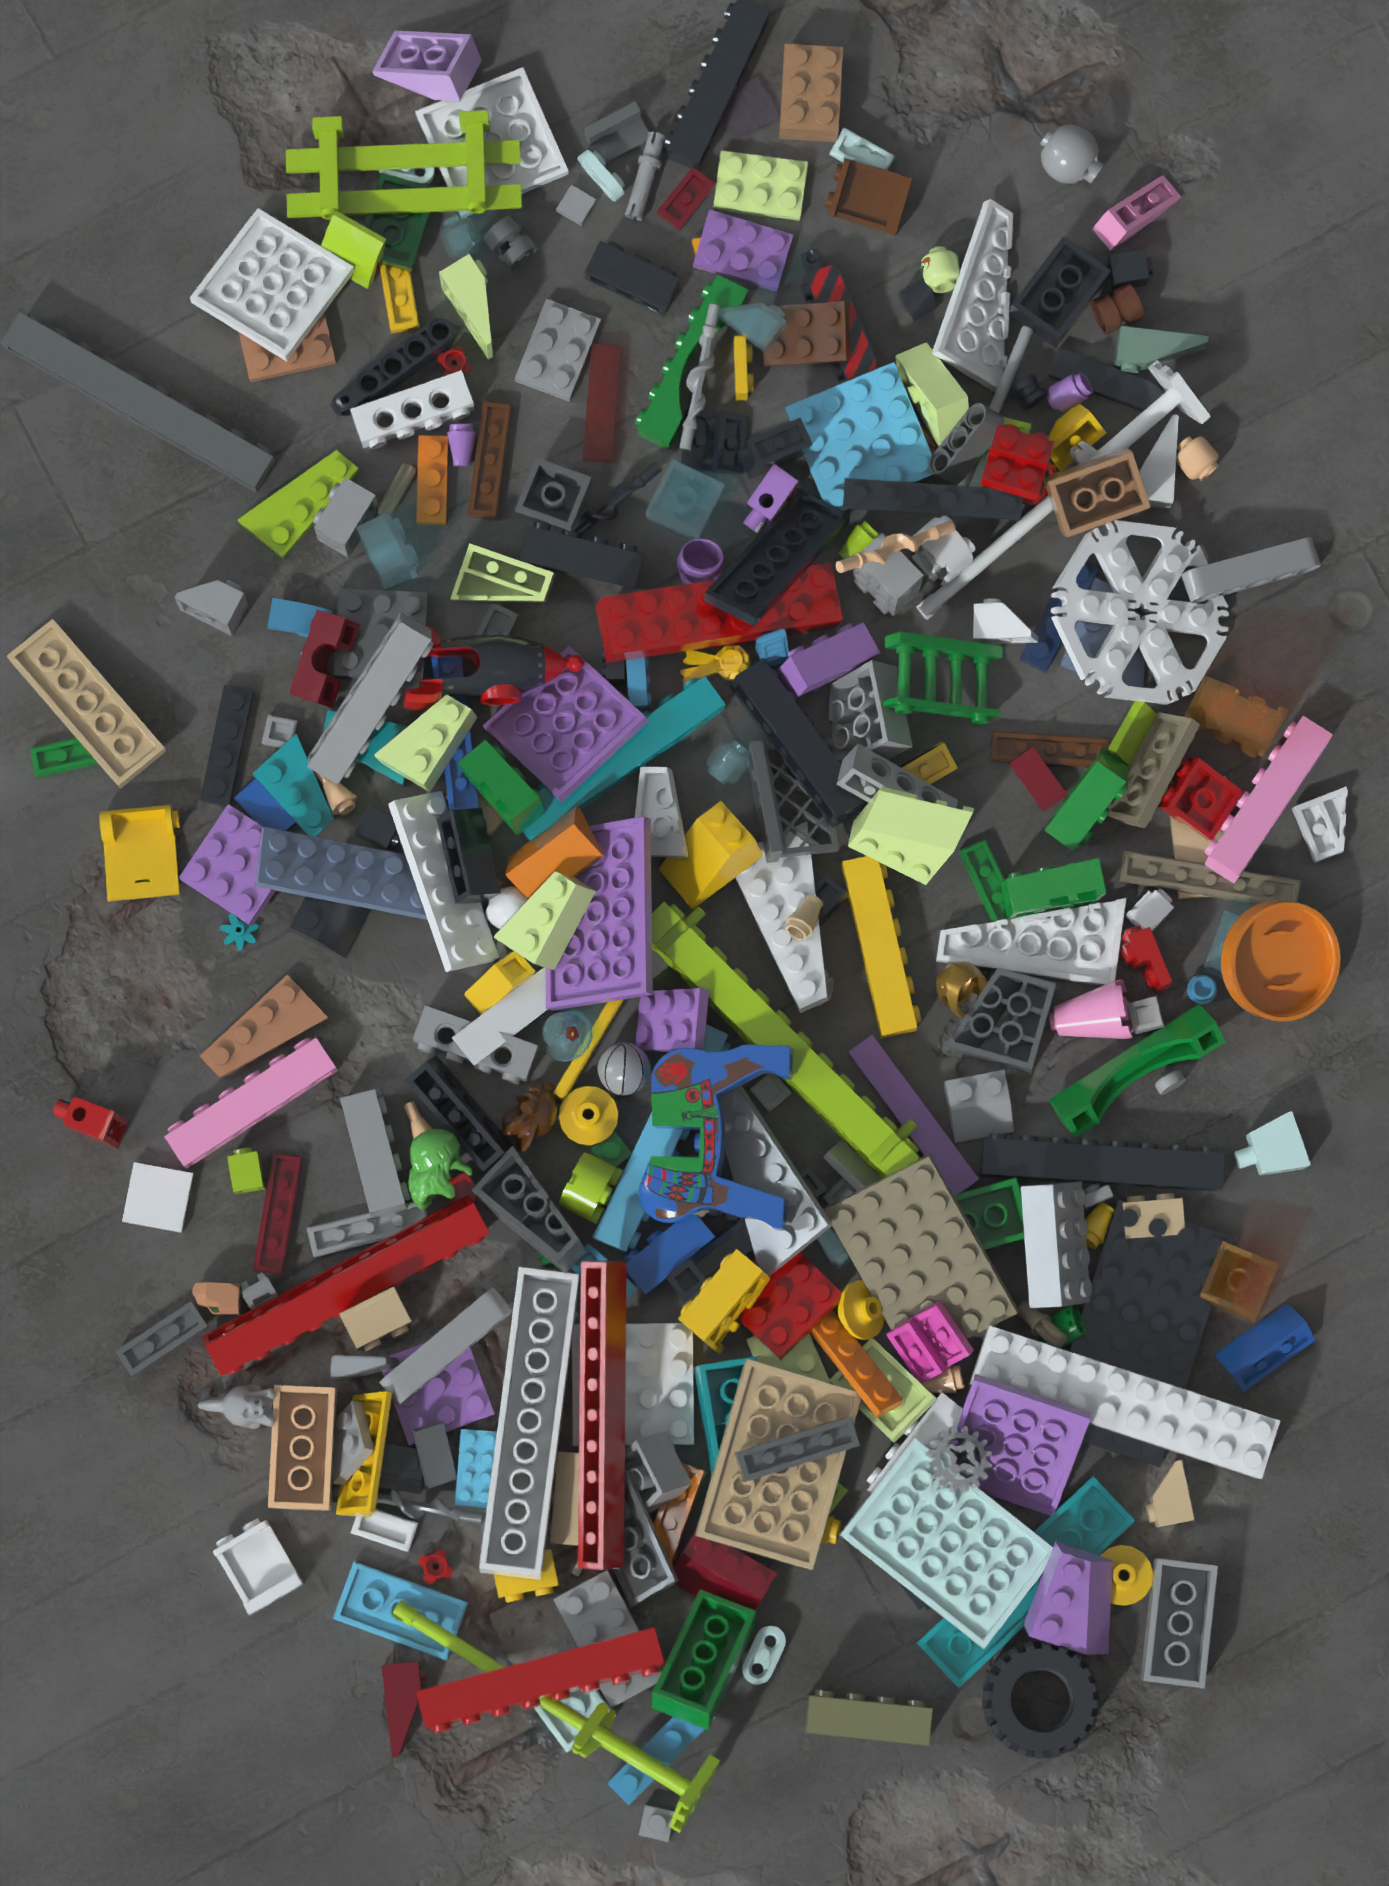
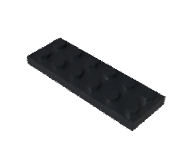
(777, 557)

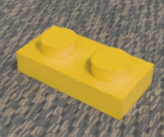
(742, 356)

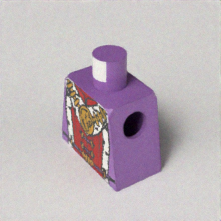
(775, 485)

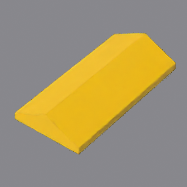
(360, 1491)

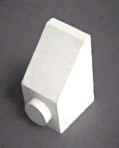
(999, 624)

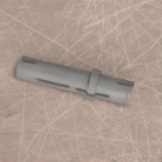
(648, 165)

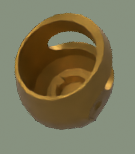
(958, 983)

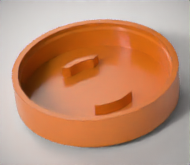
(1280, 960)

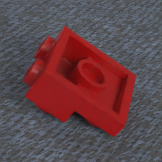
(1017, 462)
(1200, 797)
(1142, 951)

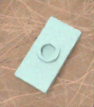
(859, 149)

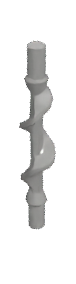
(696, 377)

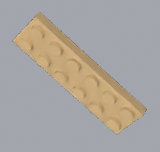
(86, 703)

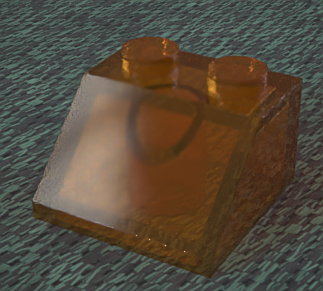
(1239, 1282)

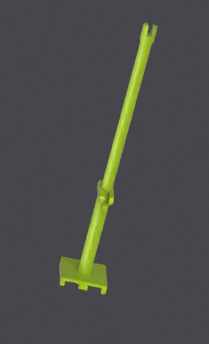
(593, 1730)

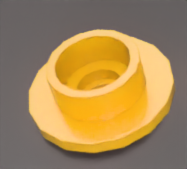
(593, 1130)
(860, 1311)
(1139, 1572)

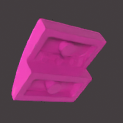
(930, 1342)

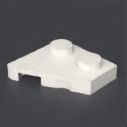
(1323, 824)

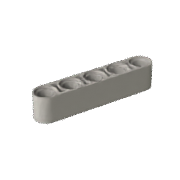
(1251, 570)
(446, 1346)

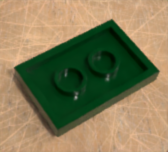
(401, 230)

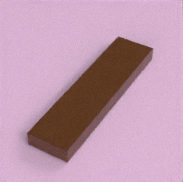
(489, 460)
(1053, 749)

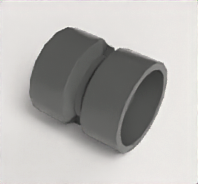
(507, 240)

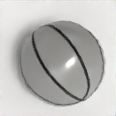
(624, 1068)

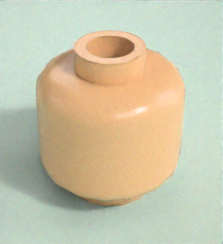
(1196, 458)

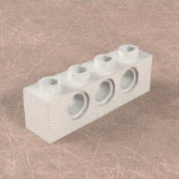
(421, 396)

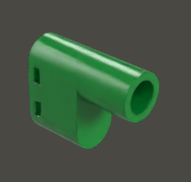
(1067, 1322)

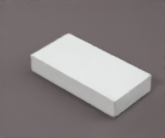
(386, 1529)

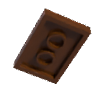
(812, 335)

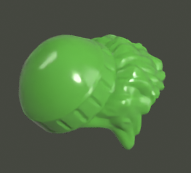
(432, 1157)

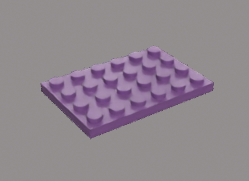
(613, 942)

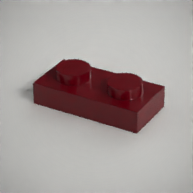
(686, 199)

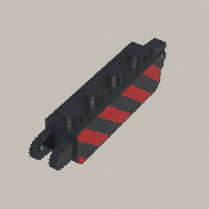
(826, 284)

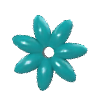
(241, 936)

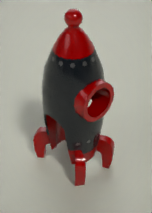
(503, 666)

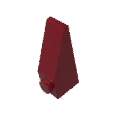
(401, 1700)

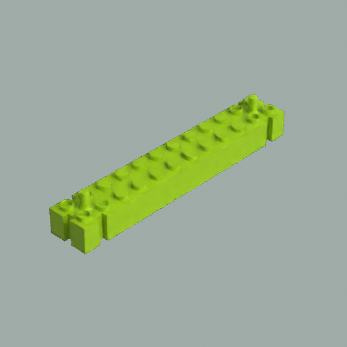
(749, 1015)

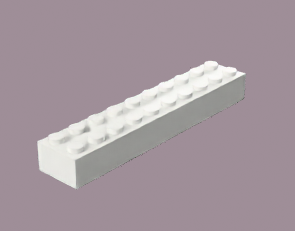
(1132, 1402)
(529, 1423)

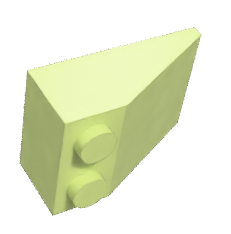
(466, 289)

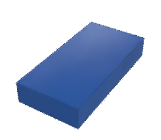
(264, 807)

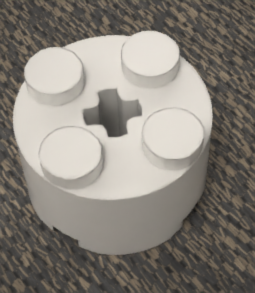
(945, 556)

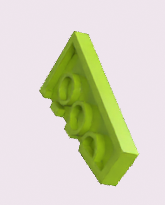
(291, 510)

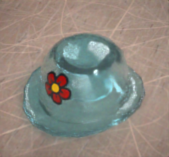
(567, 1035)

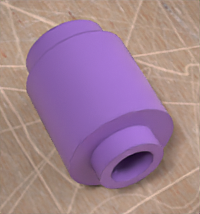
(1069, 392)

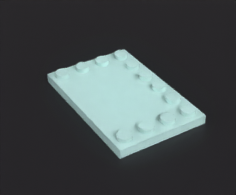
(948, 1547)

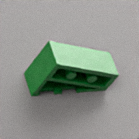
(502, 786)
(1089, 800)
(1053, 888)

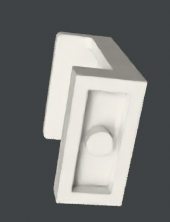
(257, 1565)

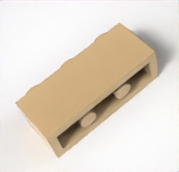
(565, 1500)

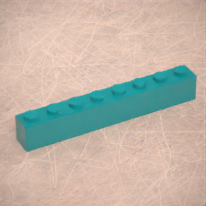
(665, 727)

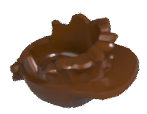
(532, 1117)

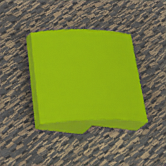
(355, 246)

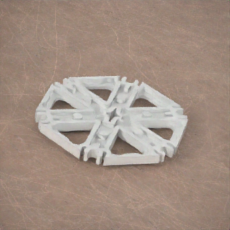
(1128, 628)

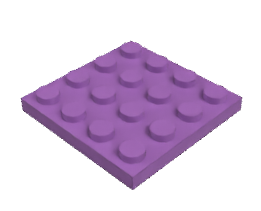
(566, 727)
(1029, 1440)

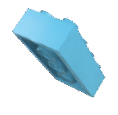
(475, 1467)

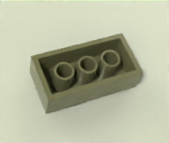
(867, 1719)

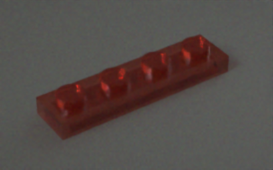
(601, 403)

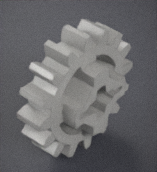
(969, 1464)

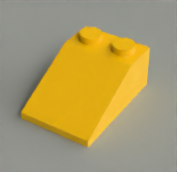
(717, 853)

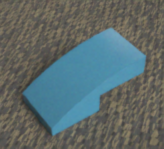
(292, 616)

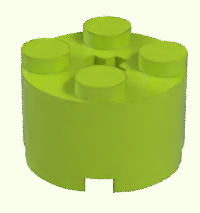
(590, 1187)

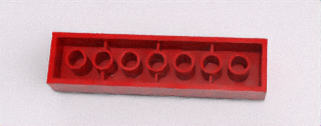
(681, 620)

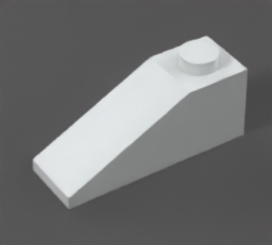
(1159, 468)

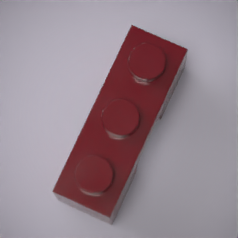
(325, 637)

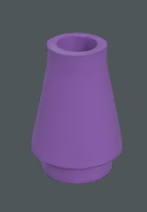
(461, 443)

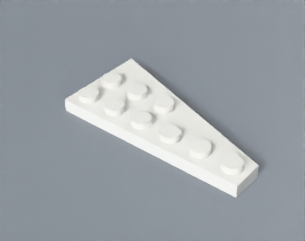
(978, 310)
(773, 895)
(1055, 944)

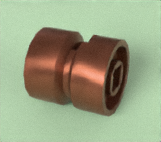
(1120, 308)

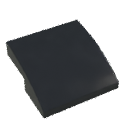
(717, 443)

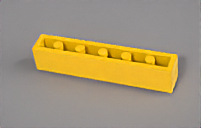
(879, 946)

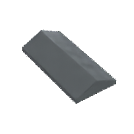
(646, 1564)

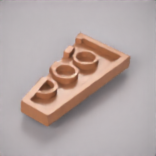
(269, 1023)

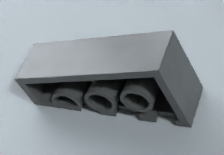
(525, 1207)

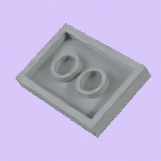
(557, 350)

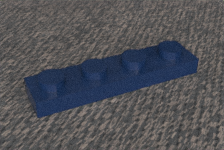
(1042, 653)

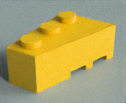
(723, 1299)

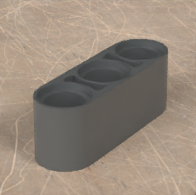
(965, 443)

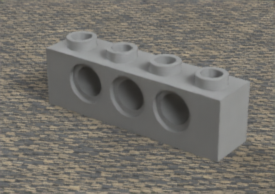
(866, 772)
(435, 1021)

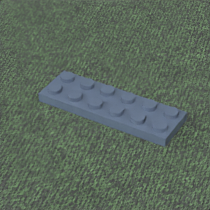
(337, 872)

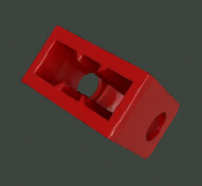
(92, 1121)

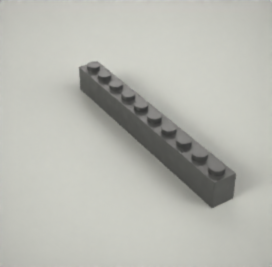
(139, 402)

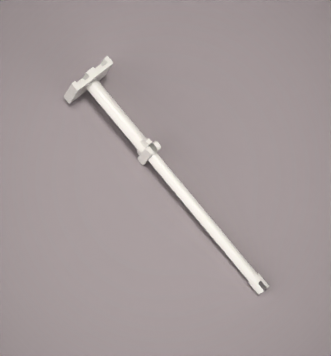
(1176, 394)

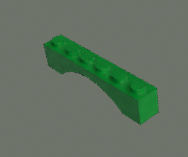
(664, 417)
(1184, 1038)

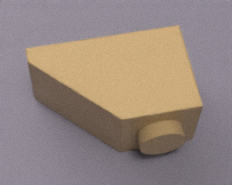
(1171, 1498)

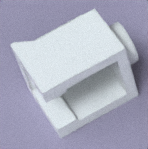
(1150, 909)

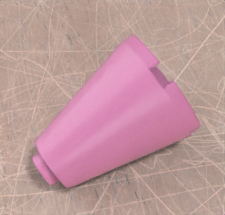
(1095, 1014)

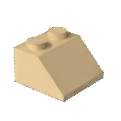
(376, 1319)

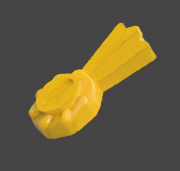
(726, 663)

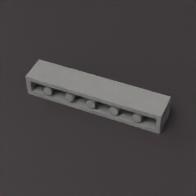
(369, 699)

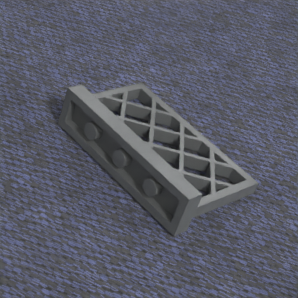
(768, 809)

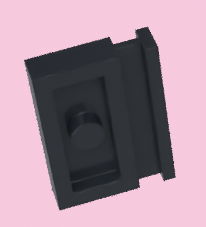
(401, 1469)

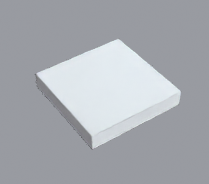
(157, 1197)

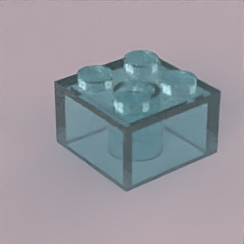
(685, 501)
(387, 552)

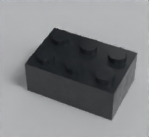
(1059, 292)

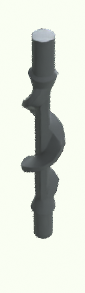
(417, 1509)

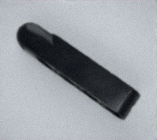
(357, 396)

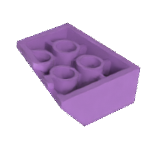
(1073, 1601)

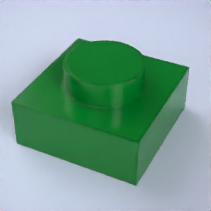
(612, 1150)

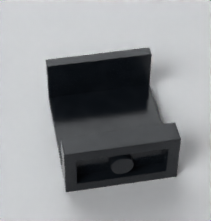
(775, 447)

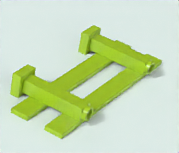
(473, 153)

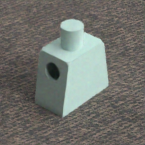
(1274, 1147)

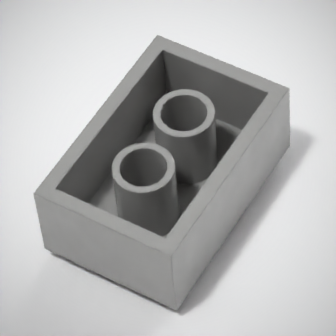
(891, 583)

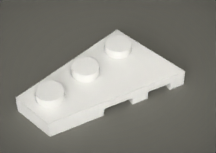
(659, 802)

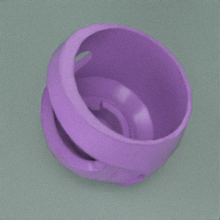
(700, 561)

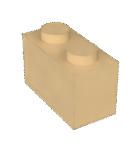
(1163, 1208)

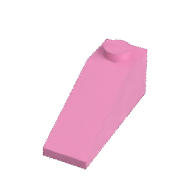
(1135, 212)

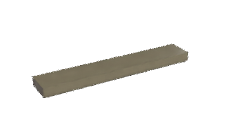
(1202, 880)

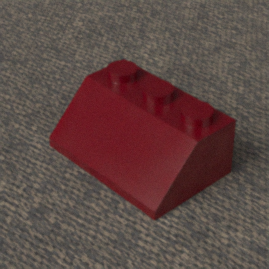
(722, 1572)

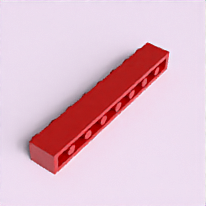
(540, 1679)

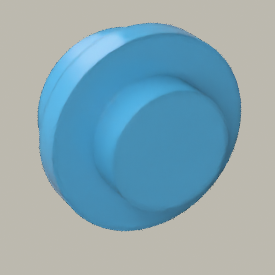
(1202, 989)

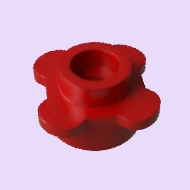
(457, 355)
(427, 1563)

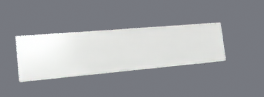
(506, 1016)

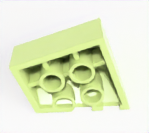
(908, 832)

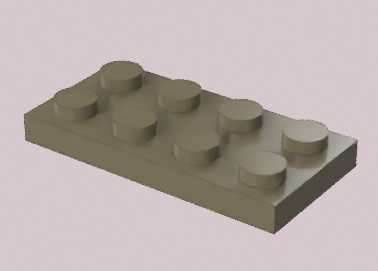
(1153, 768)

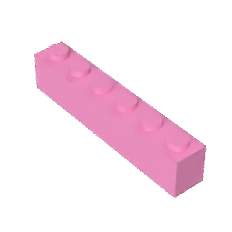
(1268, 799)
(250, 1103)

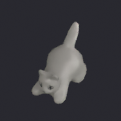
(244, 1406)

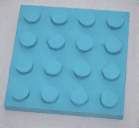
(862, 433)

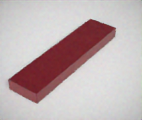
(277, 1214)

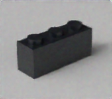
(632, 277)
(468, 855)

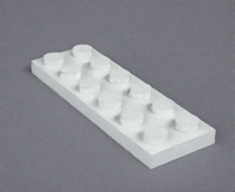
(457, 928)

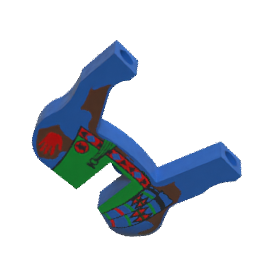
(687, 1096)

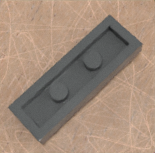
(161, 1339)

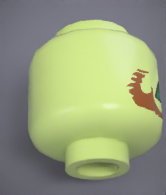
(940, 269)

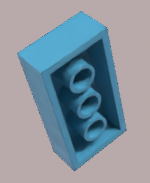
(638, 683)

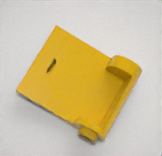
(140, 848)

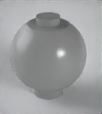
(1070, 154)

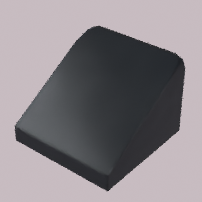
(918, 299)

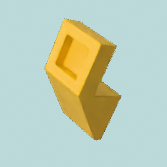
(499, 982)

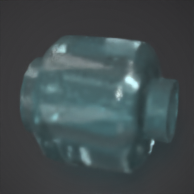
(460, 237)
(728, 762)

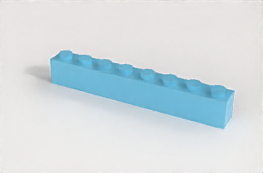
(624, 1210)

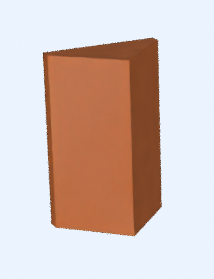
(562, 848)

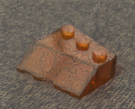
(1235, 718)

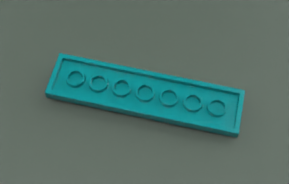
(1085, 1521)

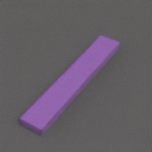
(906, 1105)

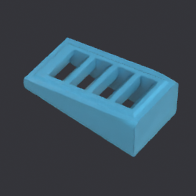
(772, 648)

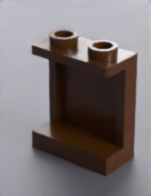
(869, 196)

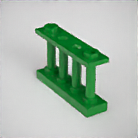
(956, 651)

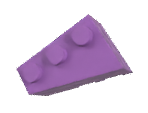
(827, 659)

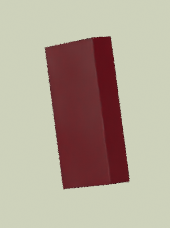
(1037, 778)

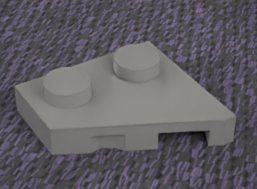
(351, 1442)

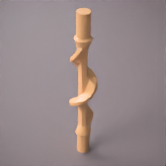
(893, 544)

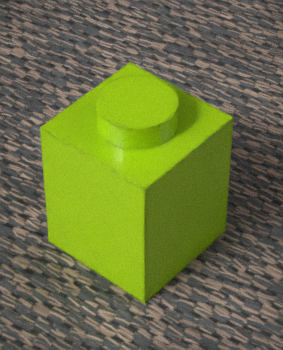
(246, 1171)

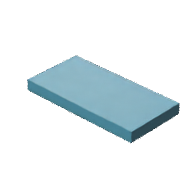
(374, 1594)

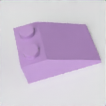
(430, 63)

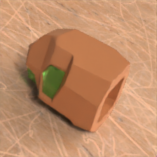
(219, 1297)

